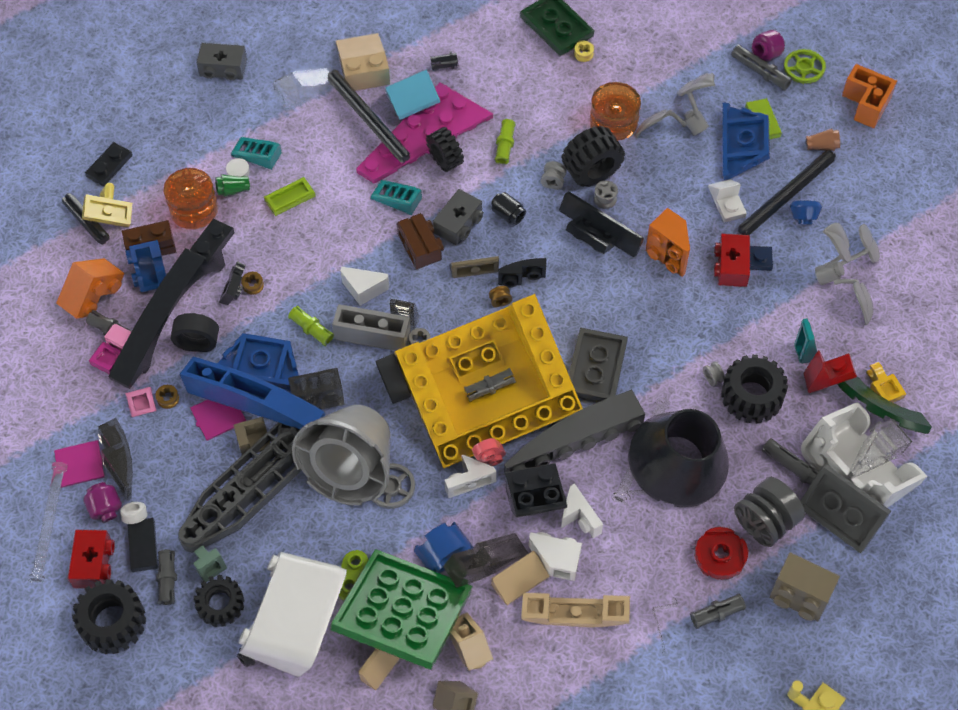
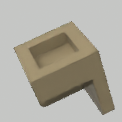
(249, 433)
(454, 696)

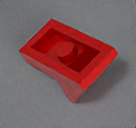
(824, 373)

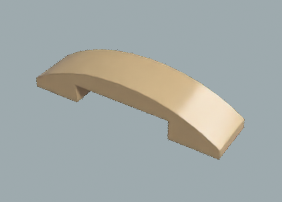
(576, 612)

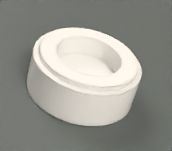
(238, 167)
(133, 512)

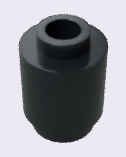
(508, 208)

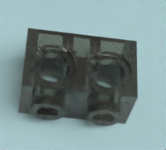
(319, 388)

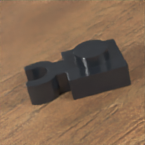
(232, 289)

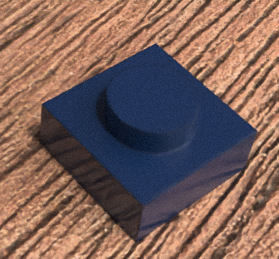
(761, 258)

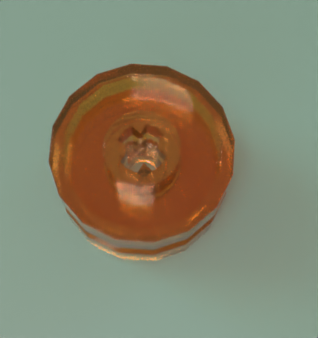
(616, 107)

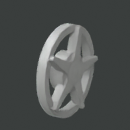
(394, 488)

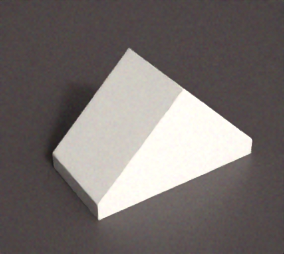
(364, 284)

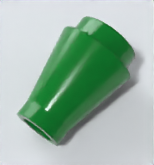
(230, 184)

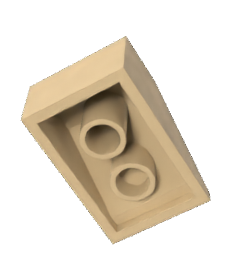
(363, 61)

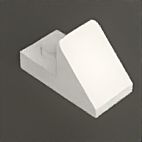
(728, 200)
(476, 475)
(579, 508)

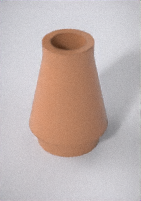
(824, 140)

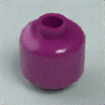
(768, 45)
(102, 502)

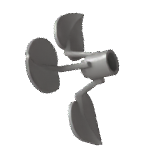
(693, 118)
(834, 270)

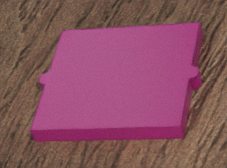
(216, 418)
(83, 463)

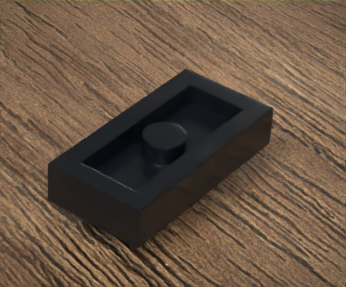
(108, 164)

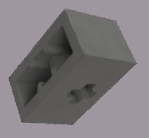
(221, 61)
(458, 217)

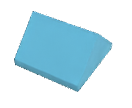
(412, 94)

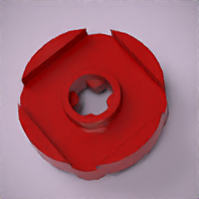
(718, 567)

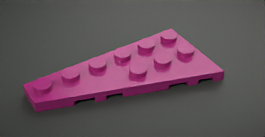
(453, 112)

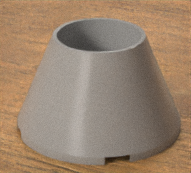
(345, 454)

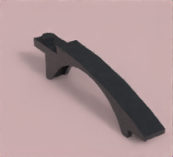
(191, 265)

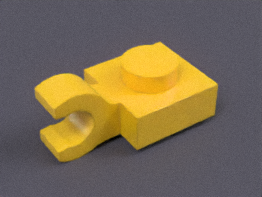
(884, 385)

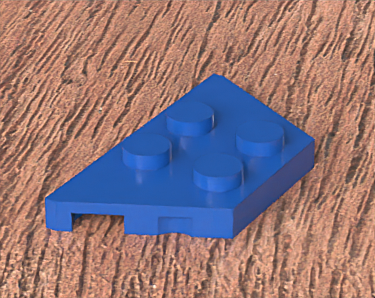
(744, 140)
(263, 358)

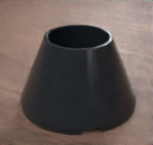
(669, 475)

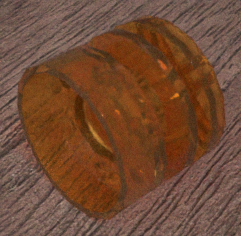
(190, 198)

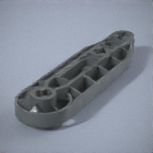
(241, 490)

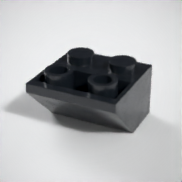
(534, 490)

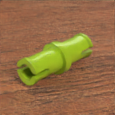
(505, 141)
(311, 325)

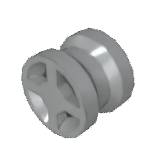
(553, 175)
(604, 189)

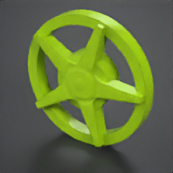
(804, 66)

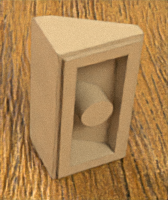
(519, 578)
(377, 668)

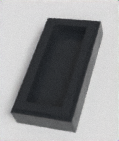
(143, 545)

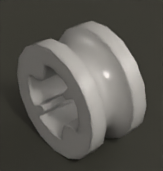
(413, 336)
(713, 373)

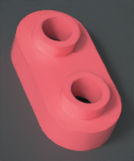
(489, 452)

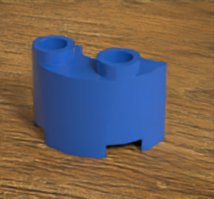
(147, 265)
(440, 546)

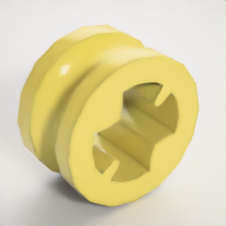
(584, 56)

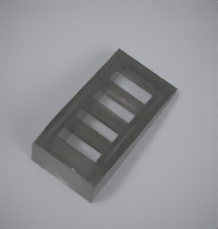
(405, 309)

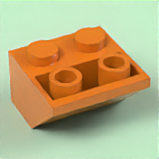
(669, 241)

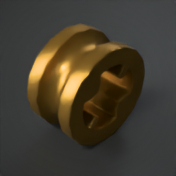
(252, 290)
(500, 296)
(169, 403)

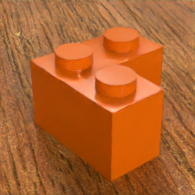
(872, 93)
(86, 285)

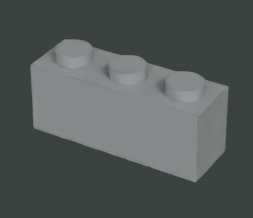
(371, 328)

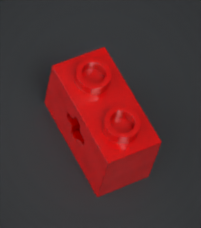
(733, 260)
(86, 546)

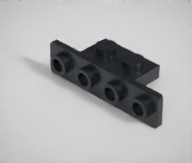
(597, 227)

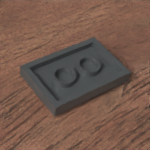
(597, 364)
(844, 508)

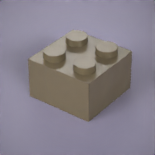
(804, 587)

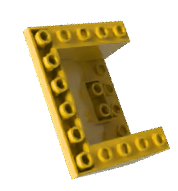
(465, 355)

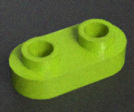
(353, 571)

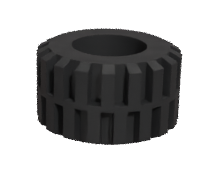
(593, 156)
(750, 405)
(115, 635)

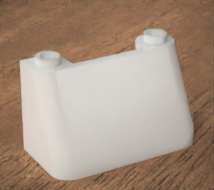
(837, 443)
(293, 613)

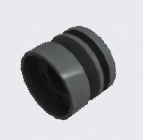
(769, 511)

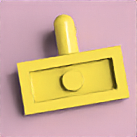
(106, 209)
(823, 699)

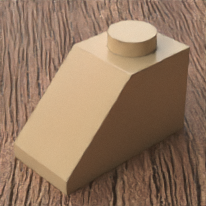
(470, 643)

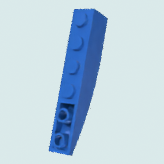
(246, 393)

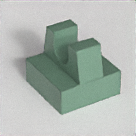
(209, 563)

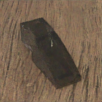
(117, 456)
(484, 559)

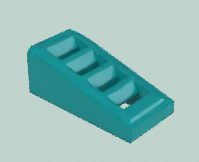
(267, 161)
(406, 206)
(805, 342)

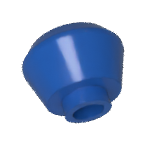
(805, 211)

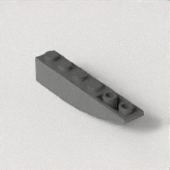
(581, 431)

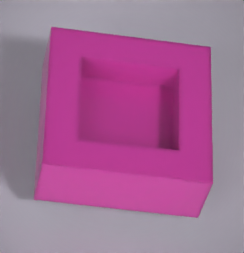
(105, 357)

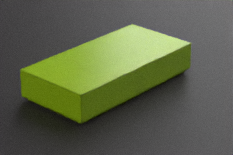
(764, 107)
(289, 196)

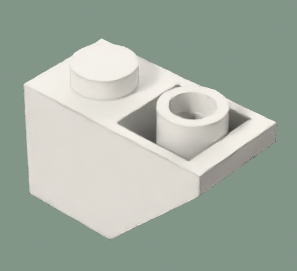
(557, 555)

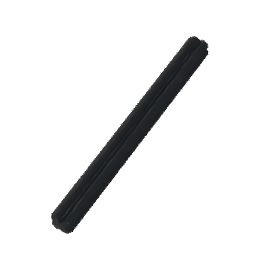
(368, 116)
(787, 193)

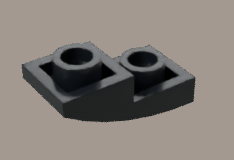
(512, 274)

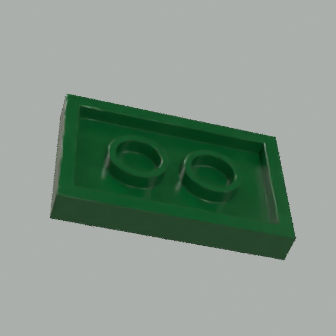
(557, 24)

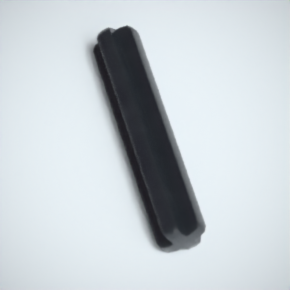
(92, 227)

